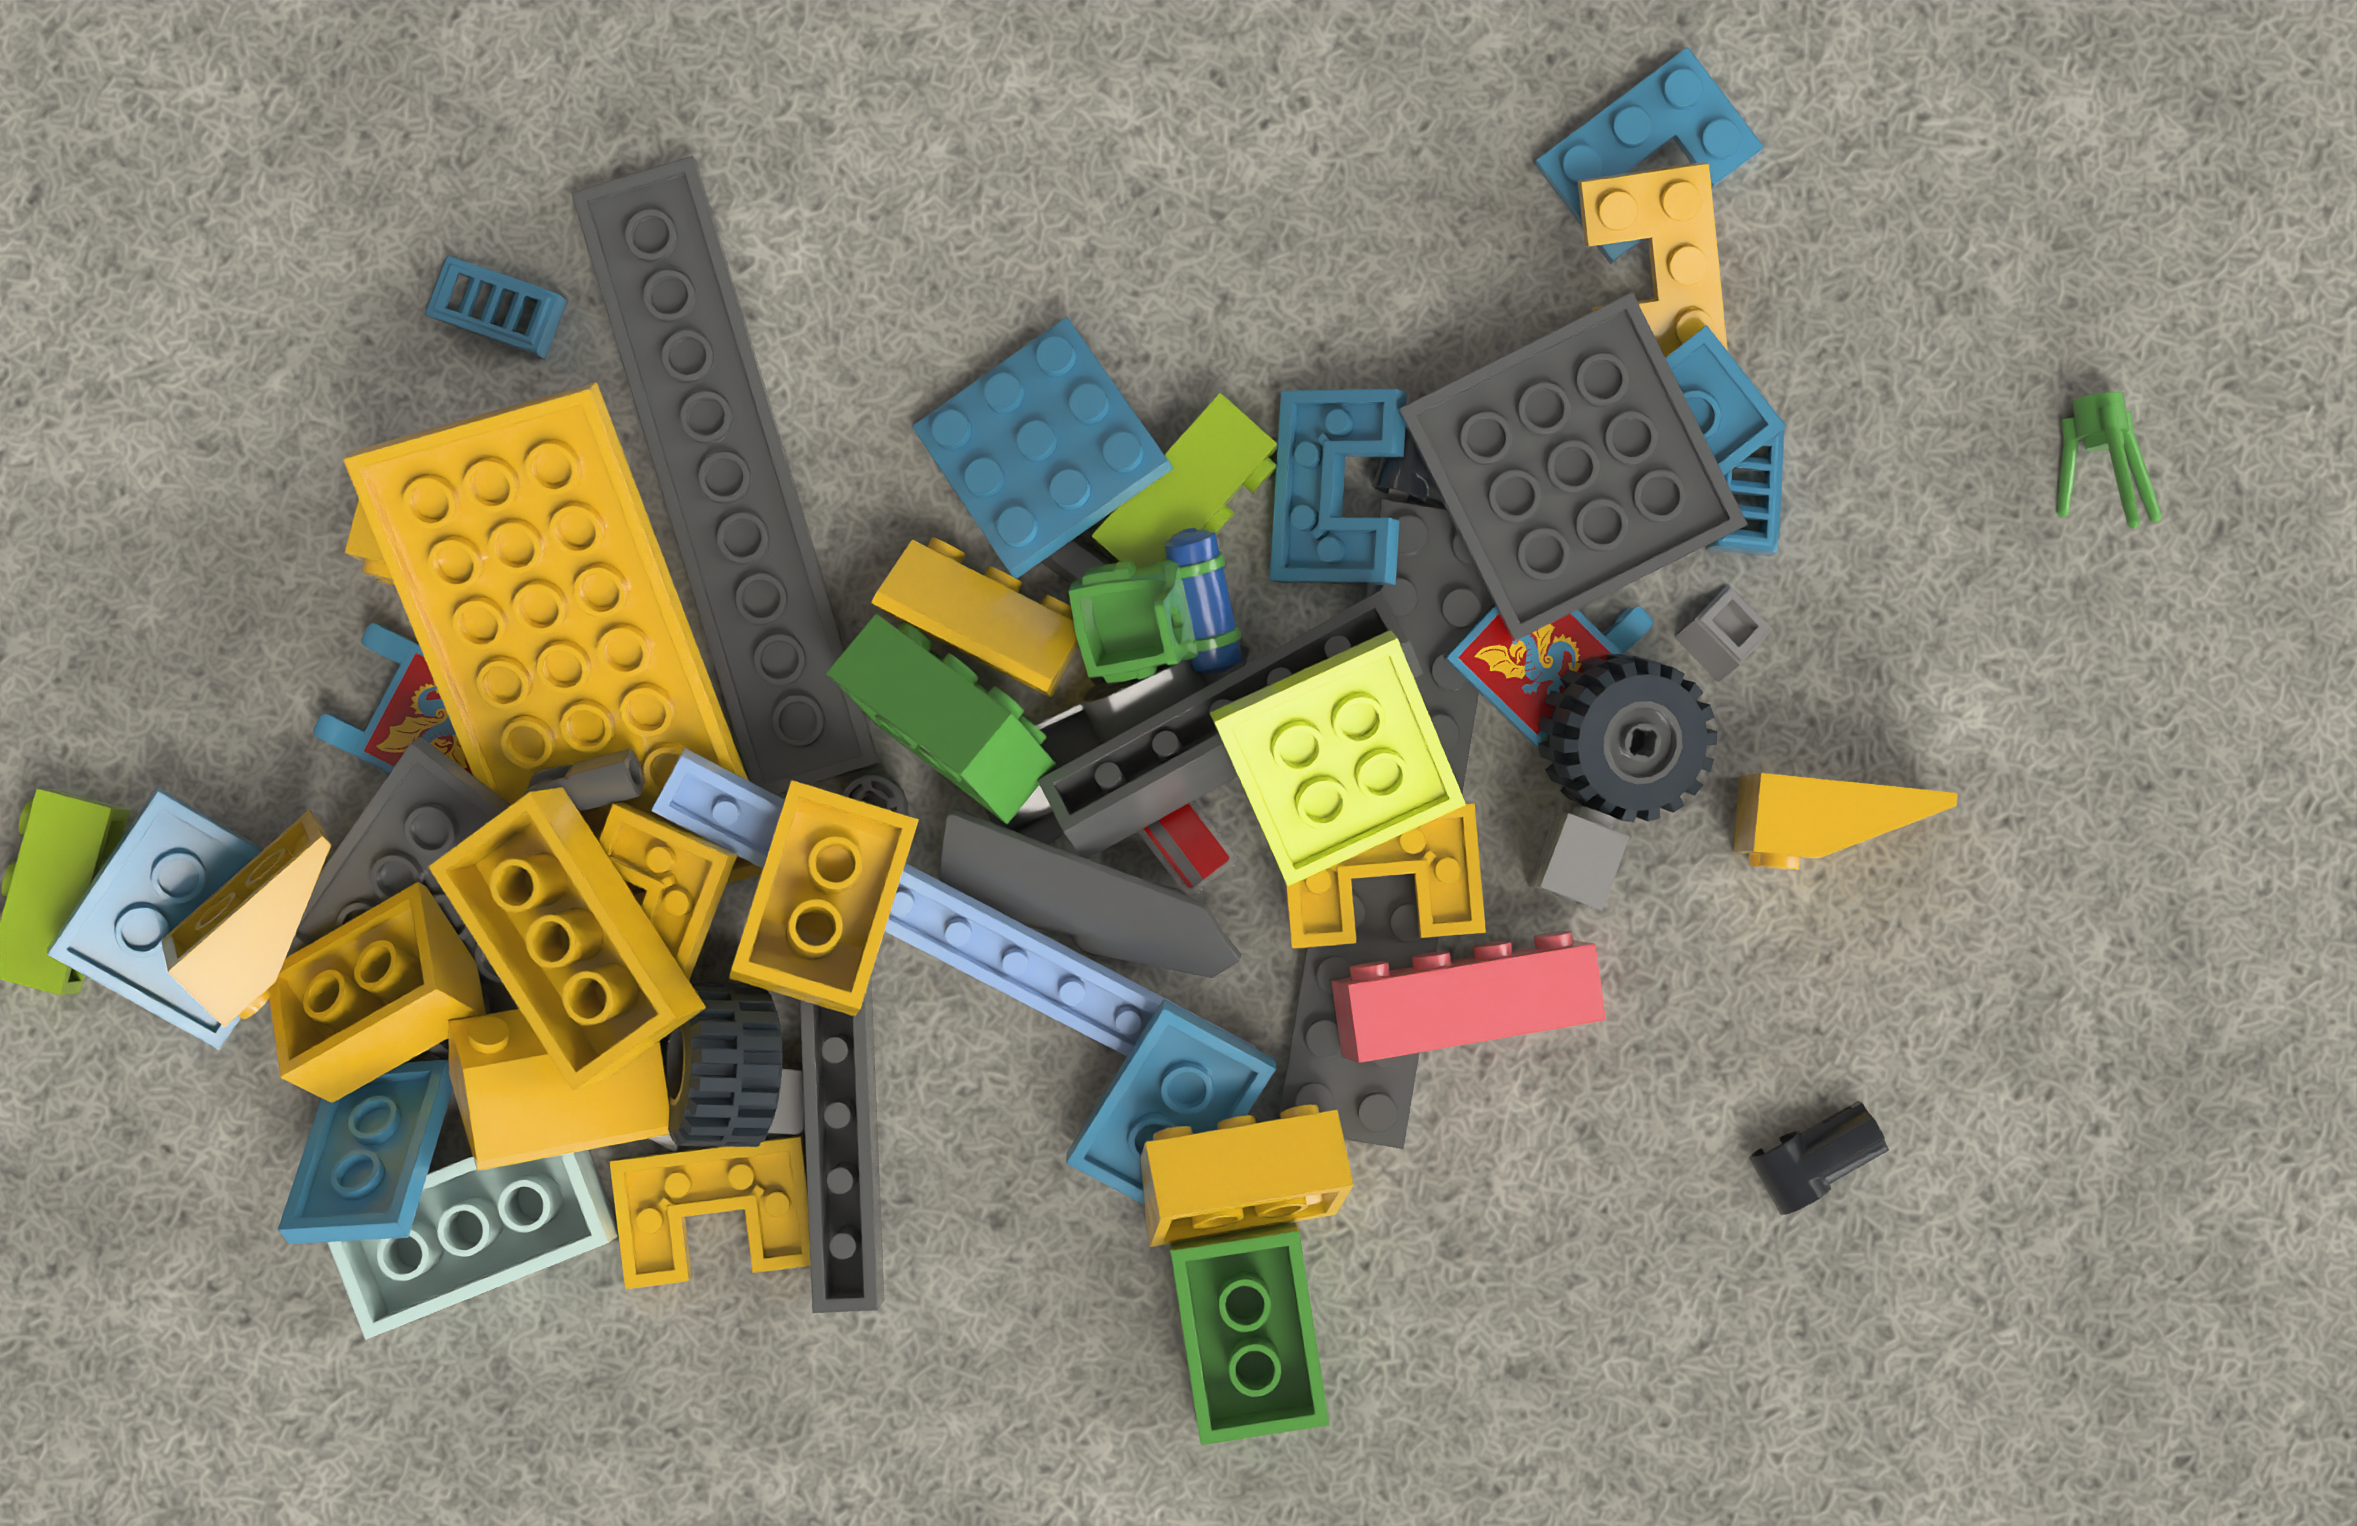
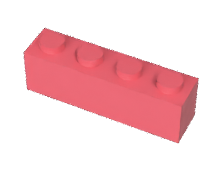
(1468, 998)

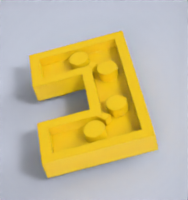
(1677, 217)
(678, 871)
(1445, 876)
(663, 1188)

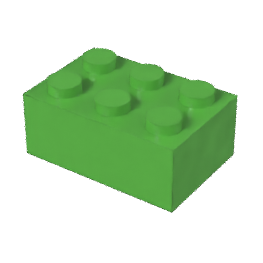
(944, 715)
(1249, 1334)

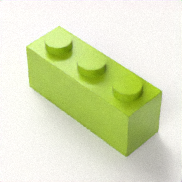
(1210, 466)
(57, 861)

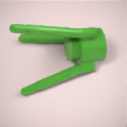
(2106, 425)

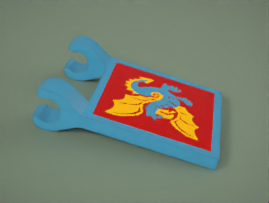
(1524, 671)
(404, 714)

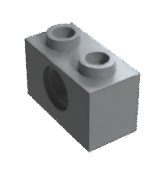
(1580, 857)

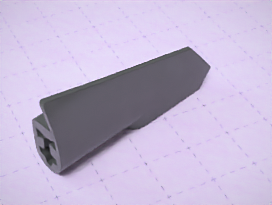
(1101, 716)
(1078, 897)

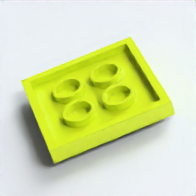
(1338, 757)

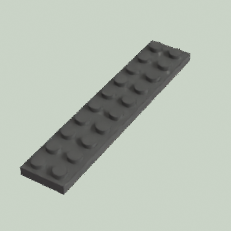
(723, 475)
(1436, 604)

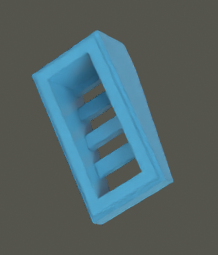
(542, 323)
(1766, 540)

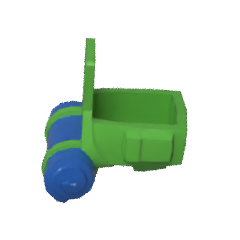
(1158, 612)

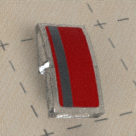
(1189, 848)

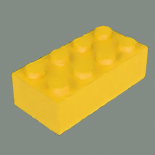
(566, 936)

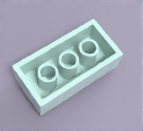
(475, 1236)

